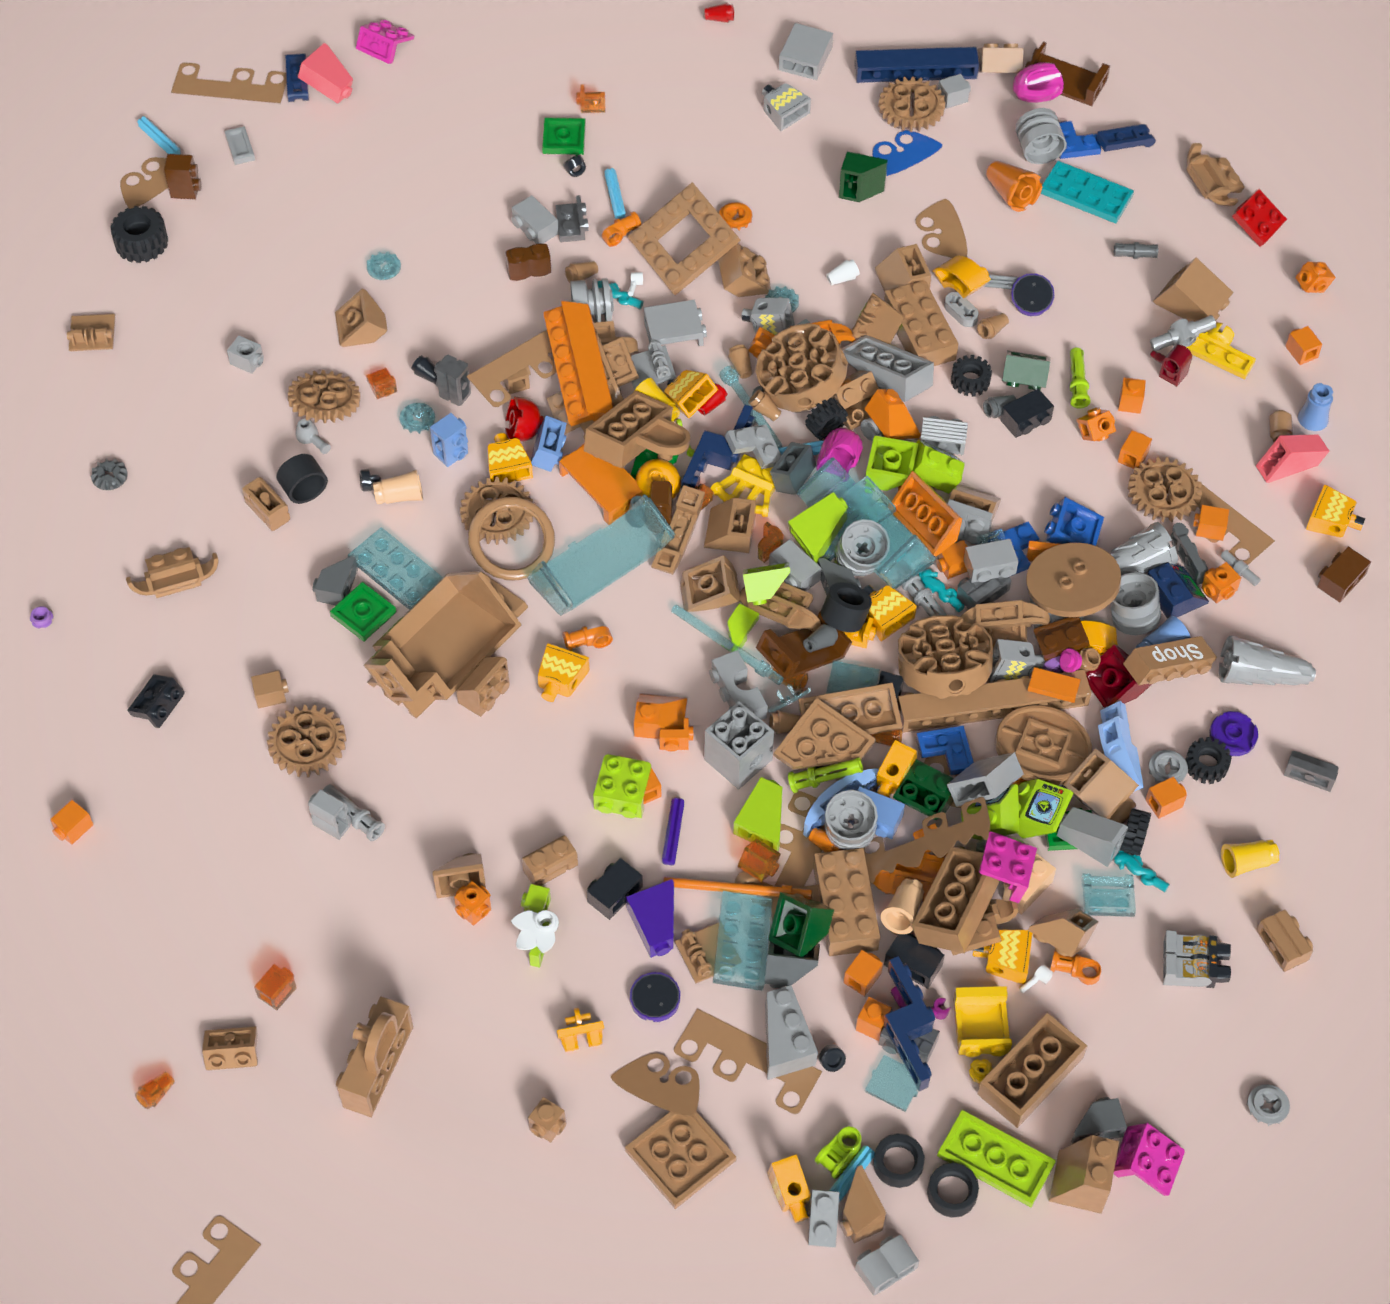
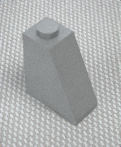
(1092, 834)

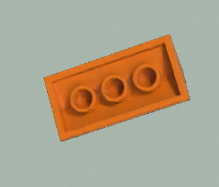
(926, 514)

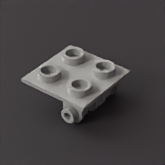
(653, 364)

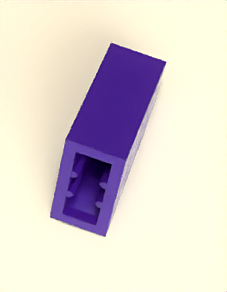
(654, 917)

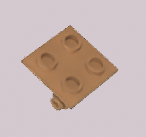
(878, 320)
(91, 332)
(699, 951)

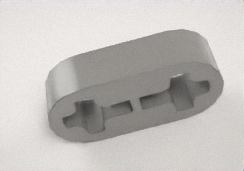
(963, 308)

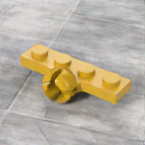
(1216, 349)

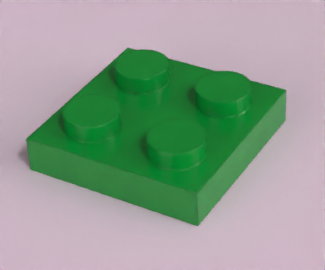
(564, 136)
(363, 611)

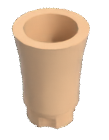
(399, 488)
(903, 907)

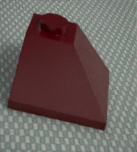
(1112, 680)

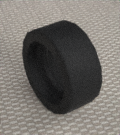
(909, 1144)
(961, 1172)

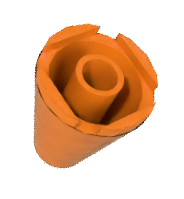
(1014, 184)

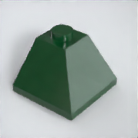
(799, 923)

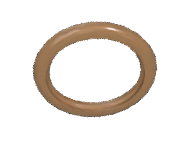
(510, 502)

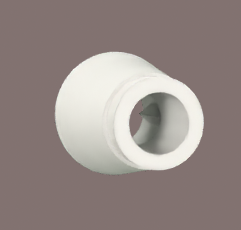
(844, 272)

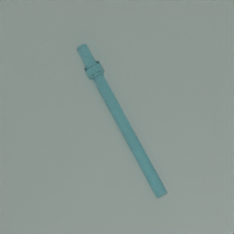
(761, 667)

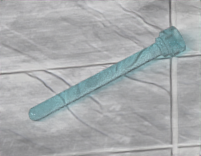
(730, 377)

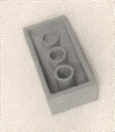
(891, 366)

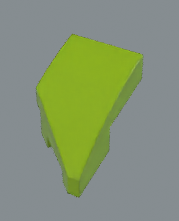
(741, 623)

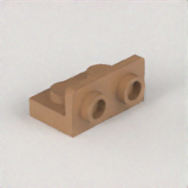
(230, 1048)

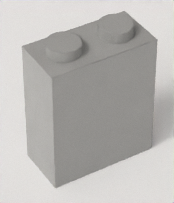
(805, 51)
(985, 778)

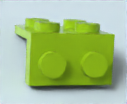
(621, 786)

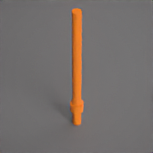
(737, 887)

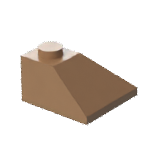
(360, 320)
(458, 873)
(863, 1209)

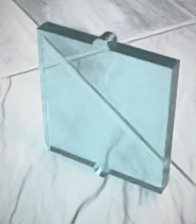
(892, 1084)

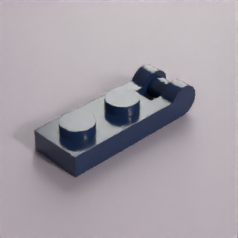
(293, 65)
(1125, 137)

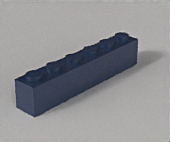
(916, 63)

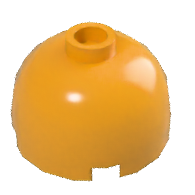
(658, 471)

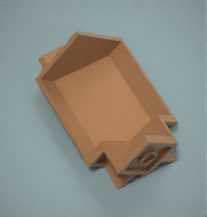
(443, 639)

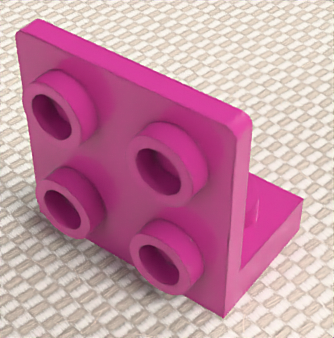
(381, 39)
(1008, 862)
(1149, 1157)

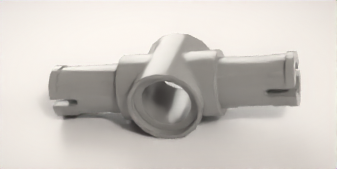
(1183, 333)

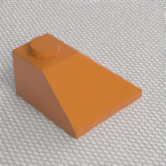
(891, 415)
(658, 713)

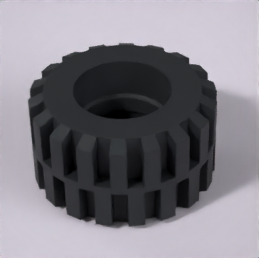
(139, 234)

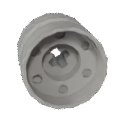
(1040, 136)
(599, 299)
(869, 537)
(1137, 604)
(855, 807)

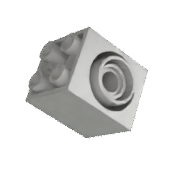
(738, 745)

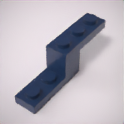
(715, 450)
(909, 1023)

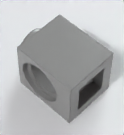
(245, 354)

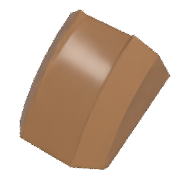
(710, 585)

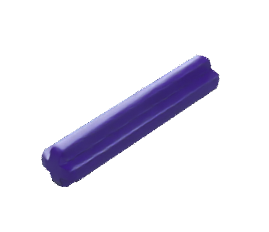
(673, 831)

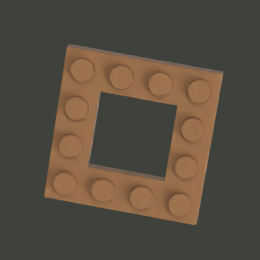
(680, 275)

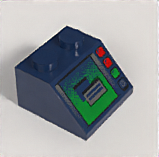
(1177, 590)

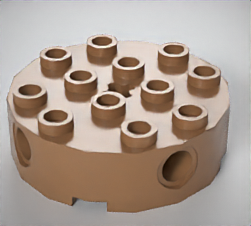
(801, 367)
(945, 656)

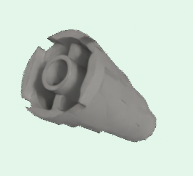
(1145, 551)
(1252, 663)

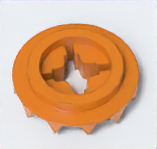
(731, 209)

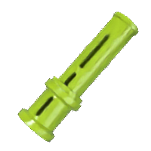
(1079, 385)
(812, 774)

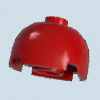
(523, 419)

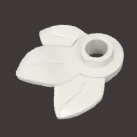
(533, 932)

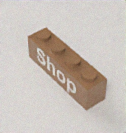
(1170, 660)

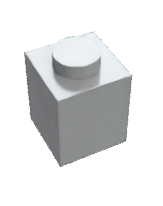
(955, 90)

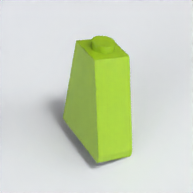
(819, 525)
(761, 814)

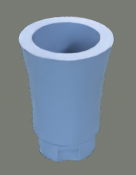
(1315, 412)
(1169, 631)

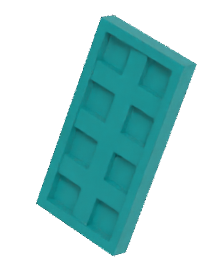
(1087, 192)

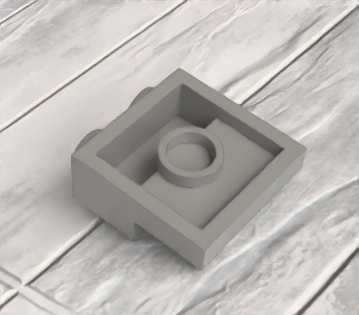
(974, 521)

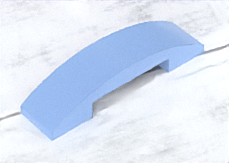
(816, 814)

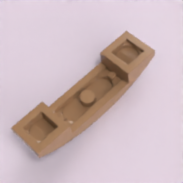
(683, 525)

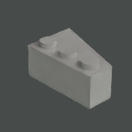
(787, 1035)

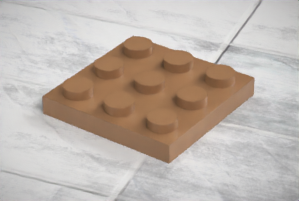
(680, 1155)

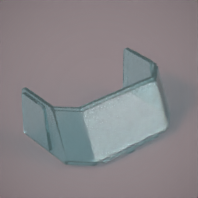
(906, 552)
(602, 557)

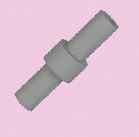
(1240, 567)

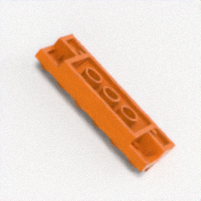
(578, 362)

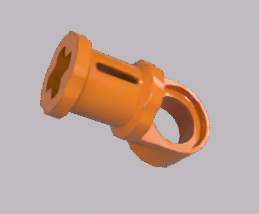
(620, 227)
(588, 637)
(1075, 965)

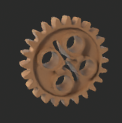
(927, 104)
(324, 396)
(1176, 483)
(517, 518)
(321, 726)

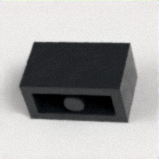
(1027, 413)
(611, 889)
(921, 959)

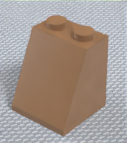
(1194, 293)
(1085, 1174)

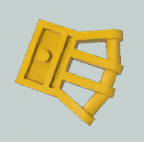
(749, 475)

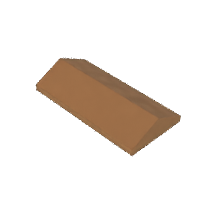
(869, 708)

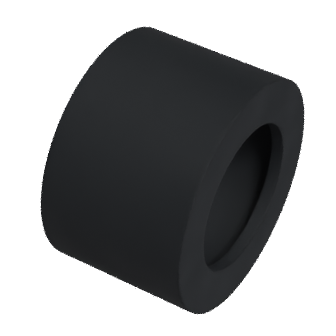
(302, 478)
(846, 607)

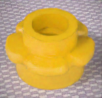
(976, 1065)

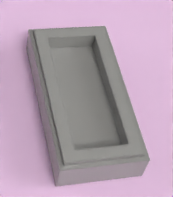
(239, 145)

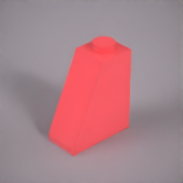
(326, 74)
(1292, 455)

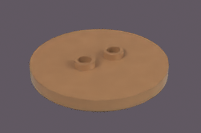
(1073, 579)
(1045, 742)

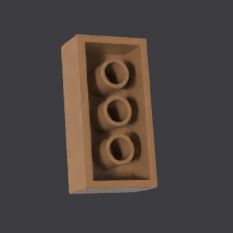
(924, 326)
(955, 902)
(1032, 1070)

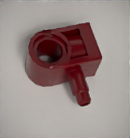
(1174, 365)

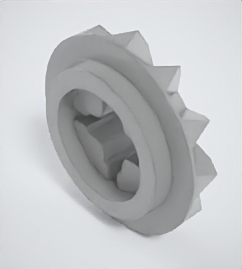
(1177, 765)
(1270, 1094)

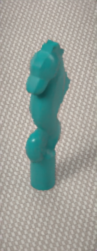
(622, 296)
(946, 595)
(1134, 865)

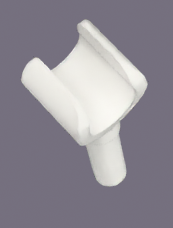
(636, 279)
(1043, 974)

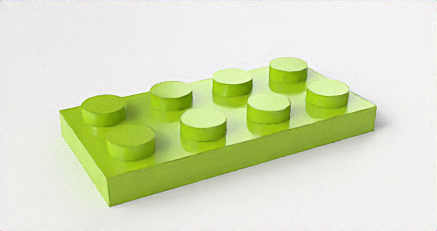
(997, 1158)

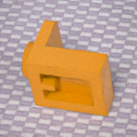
(863, 636)

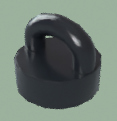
(573, 163)
(367, 480)
(832, 1058)

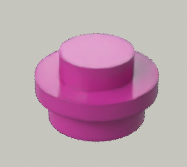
(1070, 660)

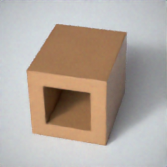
(269, 689)

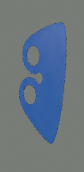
(913, 153)

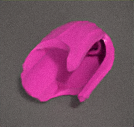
(1038, 83)
(843, 446)

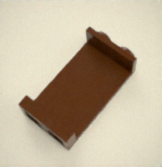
(1078, 82)
(790, 656)

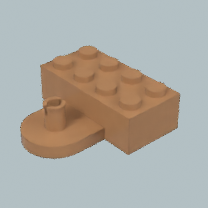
(633, 427)
(846, 888)
(374, 1056)

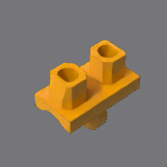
(592, 1030)

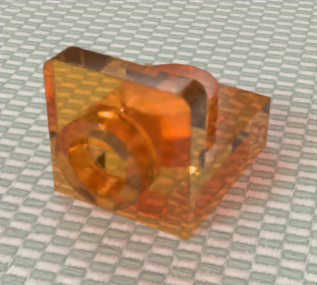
(590, 101)
(382, 383)
(770, 542)

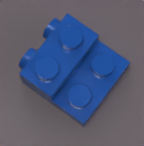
(1073, 524)

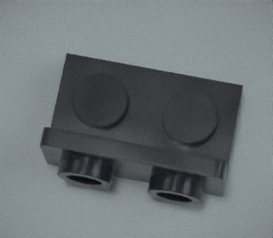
(157, 700)

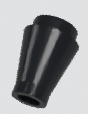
(424, 368)

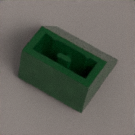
(862, 177)
(925, 790)

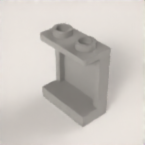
(674, 322)

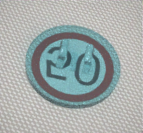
(788, 699)

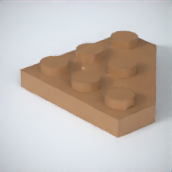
(823, 739)

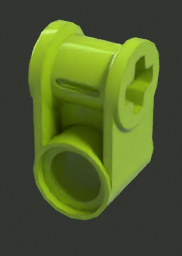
(836, 1155)

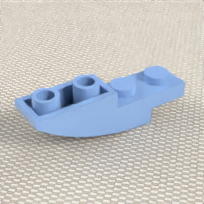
(1117, 741)

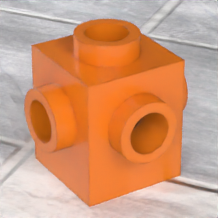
(1315, 277)
(1096, 424)
(1221, 582)
(472, 902)

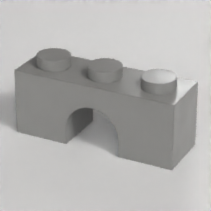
(728, 673)

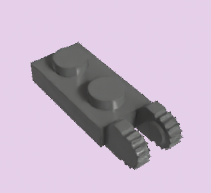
(1188, 553)

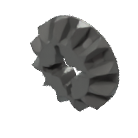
(108, 482)

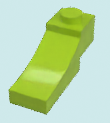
(536, 900)

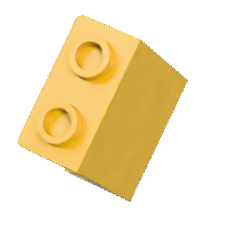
(982, 1021)

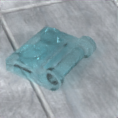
(1108, 901)

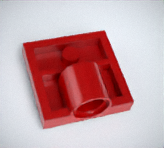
(1259, 217)

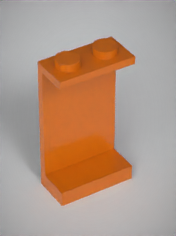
(605, 483)

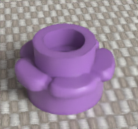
(37, 614)

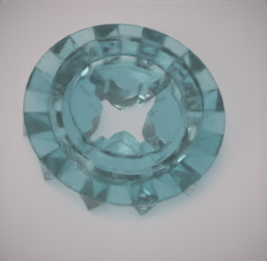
(389, 270)
(785, 293)
(417, 410)

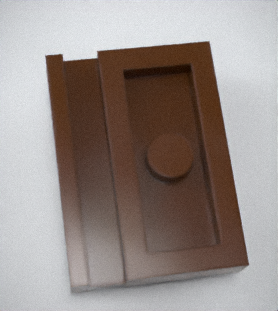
(1060, 636)

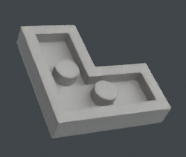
(757, 440)

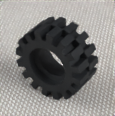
(973, 366)
(826, 418)
(1212, 749)
(1137, 829)

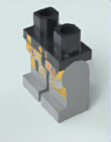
(1194, 960)

